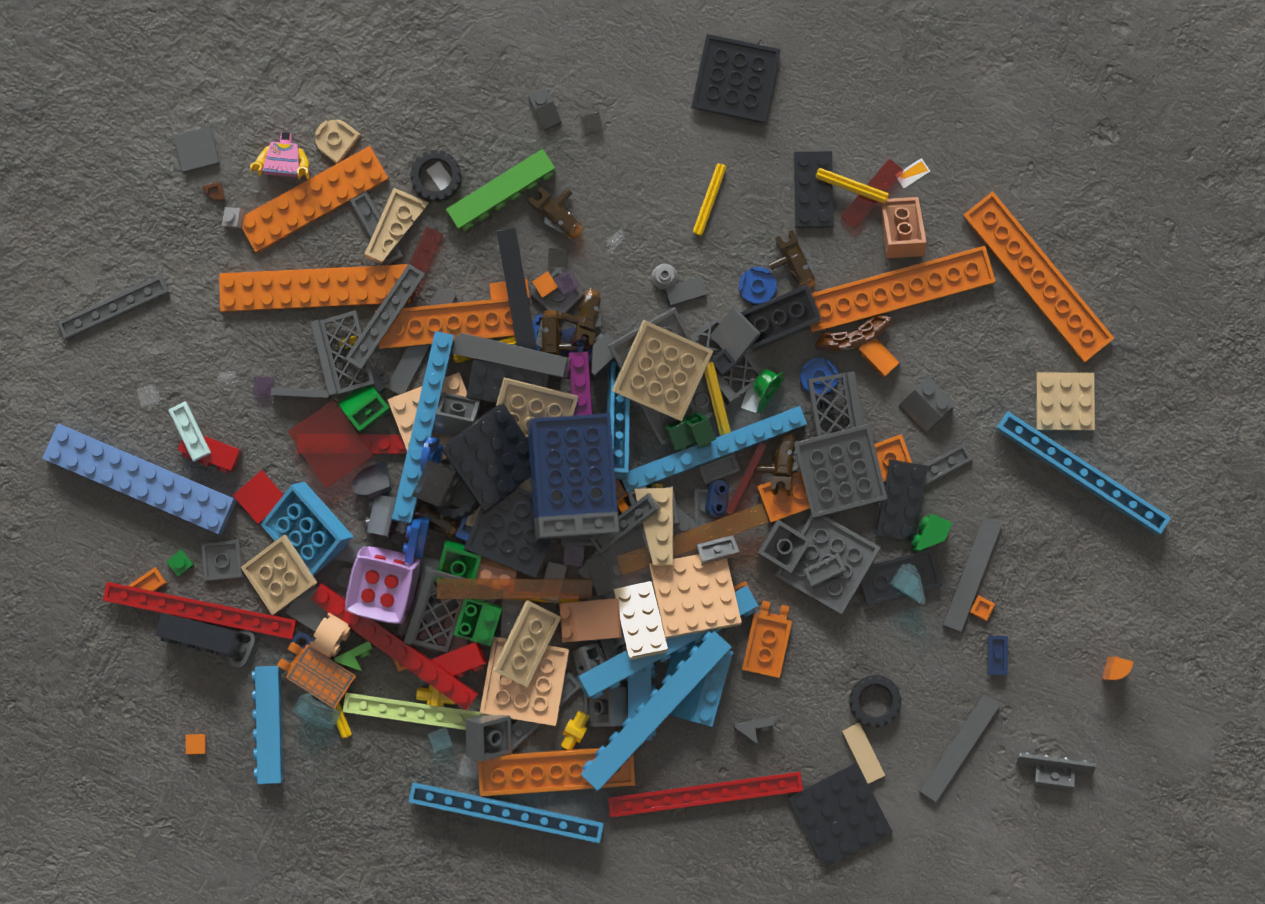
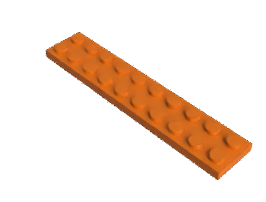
(1038, 277)
(307, 288)
(903, 288)

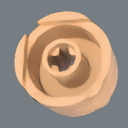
(330, 635)

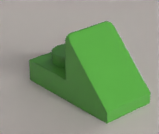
(350, 658)

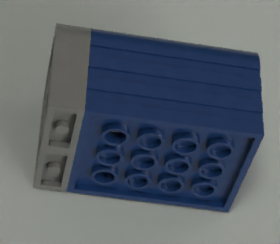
(572, 476)

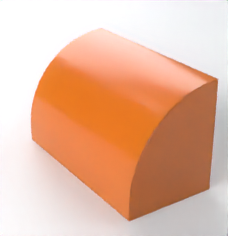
(878, 357)
(1116, 668)

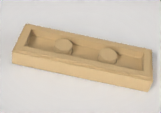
(863, 753)

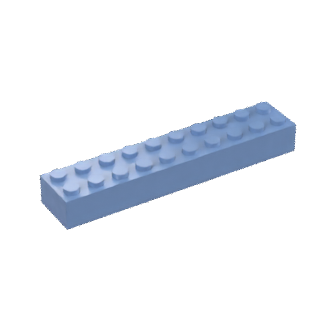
(139, 479)

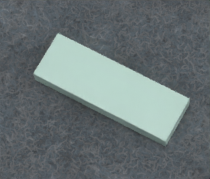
(189, 431)

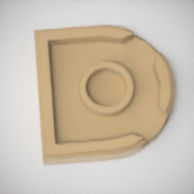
(335, 139)

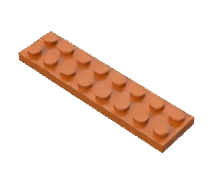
(313, 199)
(477, 318)
(782, 505)
(544, 772)

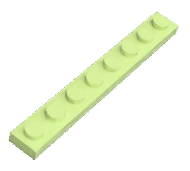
(407, 711)

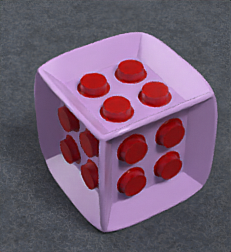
(382, 585)

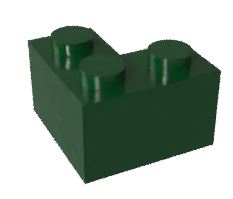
(691, 430)

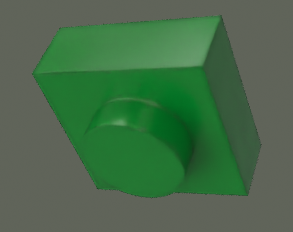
(180, 563)

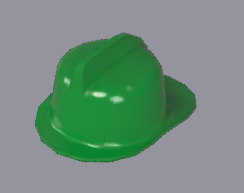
(766, 385)

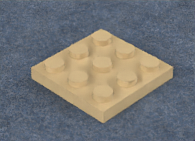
(1065, 401)
(279, 574)

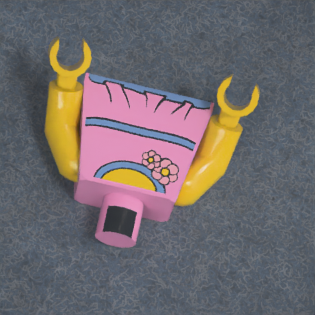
(282, 159)

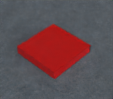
(258, 496)

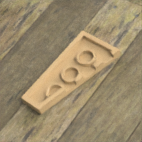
(395, 221)
(660, 526)

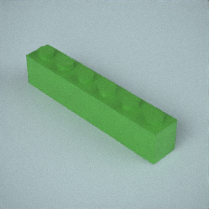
(501, 190)

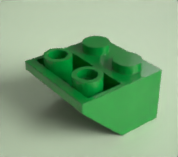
(364, 407)
(933, 531)
(478, 621)

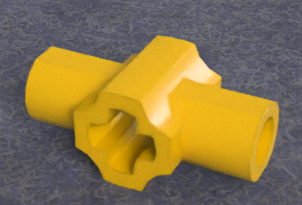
(433, 696)
(575, 730)

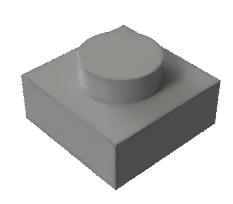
(233, 217)

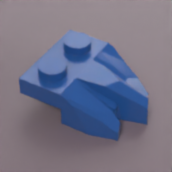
(417, 538)

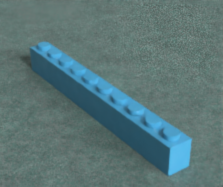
(423, 425)
(721, 447)
(1082, 473)
(620, 667)
(659, 707)
(506, 812)

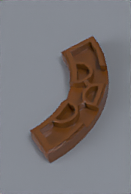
(842, 341)

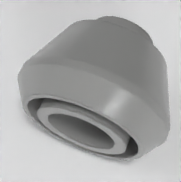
(659, 279)

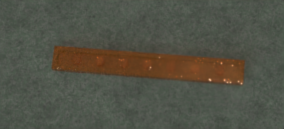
(689, 539)
(513, 588)

